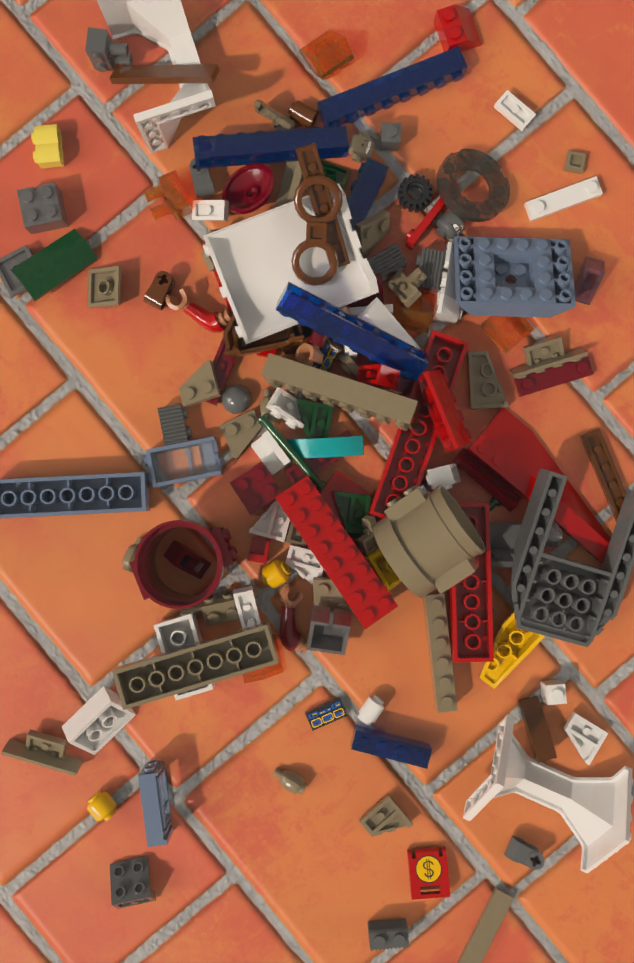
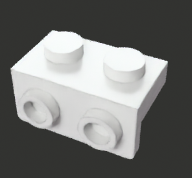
(285, 406)

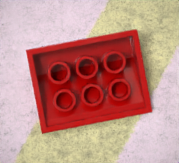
(443, 410)

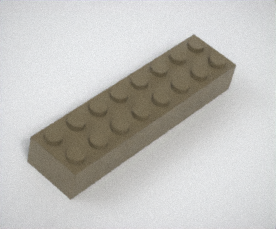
(341, 391)
(195, 665)

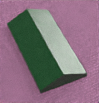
(54, 264)

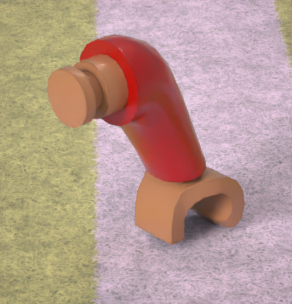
(213, 322)

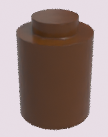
(303, 114)

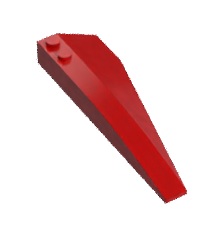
(516, 457)

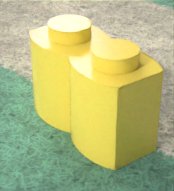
(48, 146)

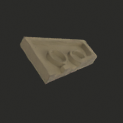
(483, 383)

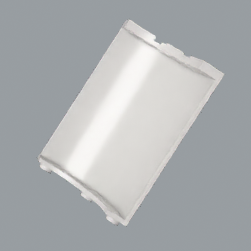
(256, 266)

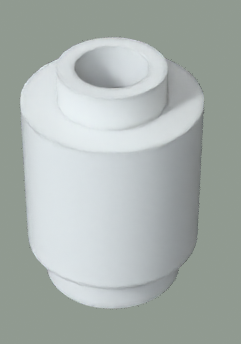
(371, 710)

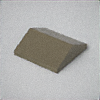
(104, 287)

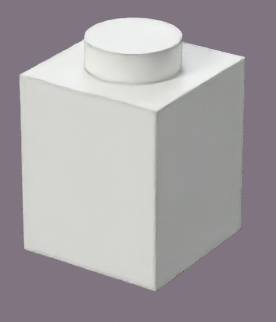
(553, 692)

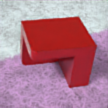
(259, 550)

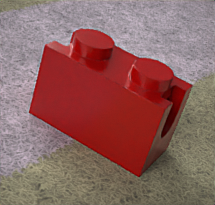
(379, 375)

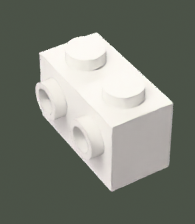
(443, 476)

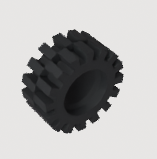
(419, 182)

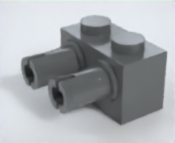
(104, 52)

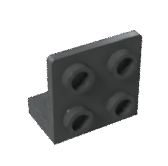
(503, 543)
(131, 883)

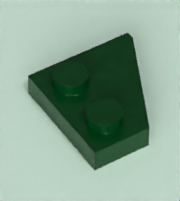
(315, 418)
(352, 509)

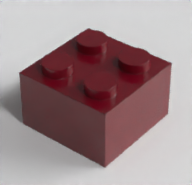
(256, 488)

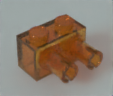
(172, 189)

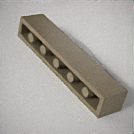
(439, 652)

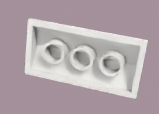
(380, 317)

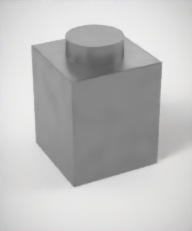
(390, 136)

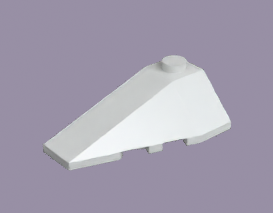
(445, 304)

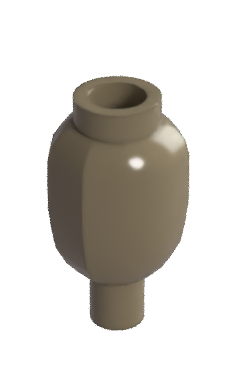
(264, 401)
(130, 555)
(291, 781)

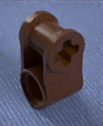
(157, 291)

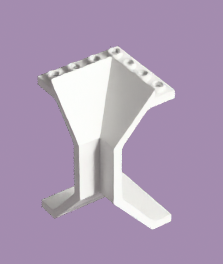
(166, 26)
(591, 806)

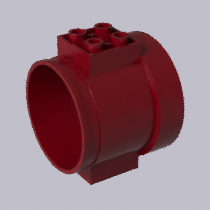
(145, 569)

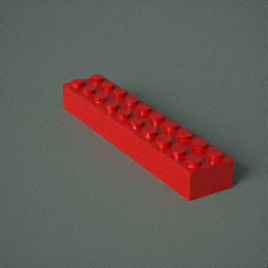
(413, 448)

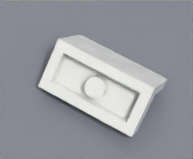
(270, 453)

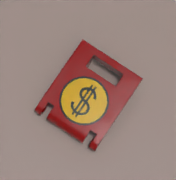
(428, 869)

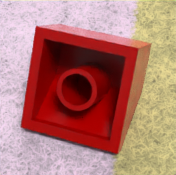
(456, 28)

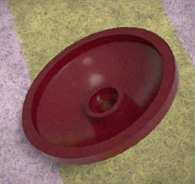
(249, 188)

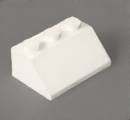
(97, 721)

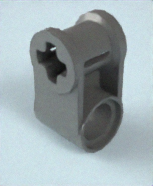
(201, 181)
(521, 852)

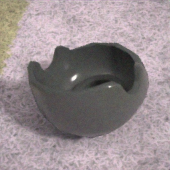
(236, 399)

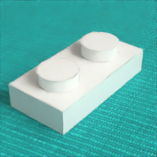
(514, 110)
(210, 210)

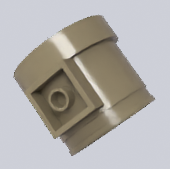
(428, 540)

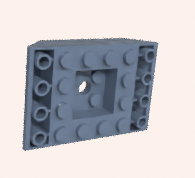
(536, 265)

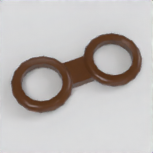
(316, 230)

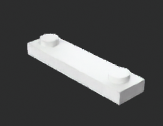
(563, 199)

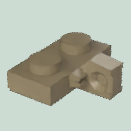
(406, 286)
(368, 542)

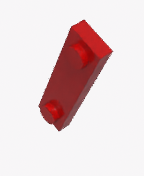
(414, 235)

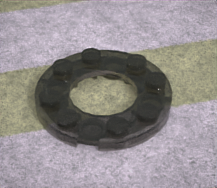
(490, 170)

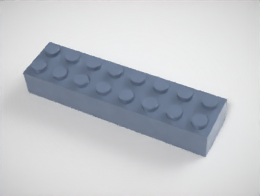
(74, 495)

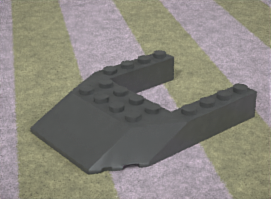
(561, 594)

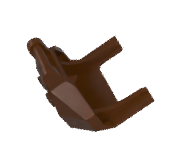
(236, 346)

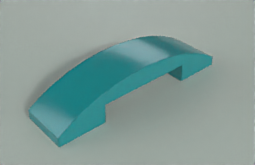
(328, 446)

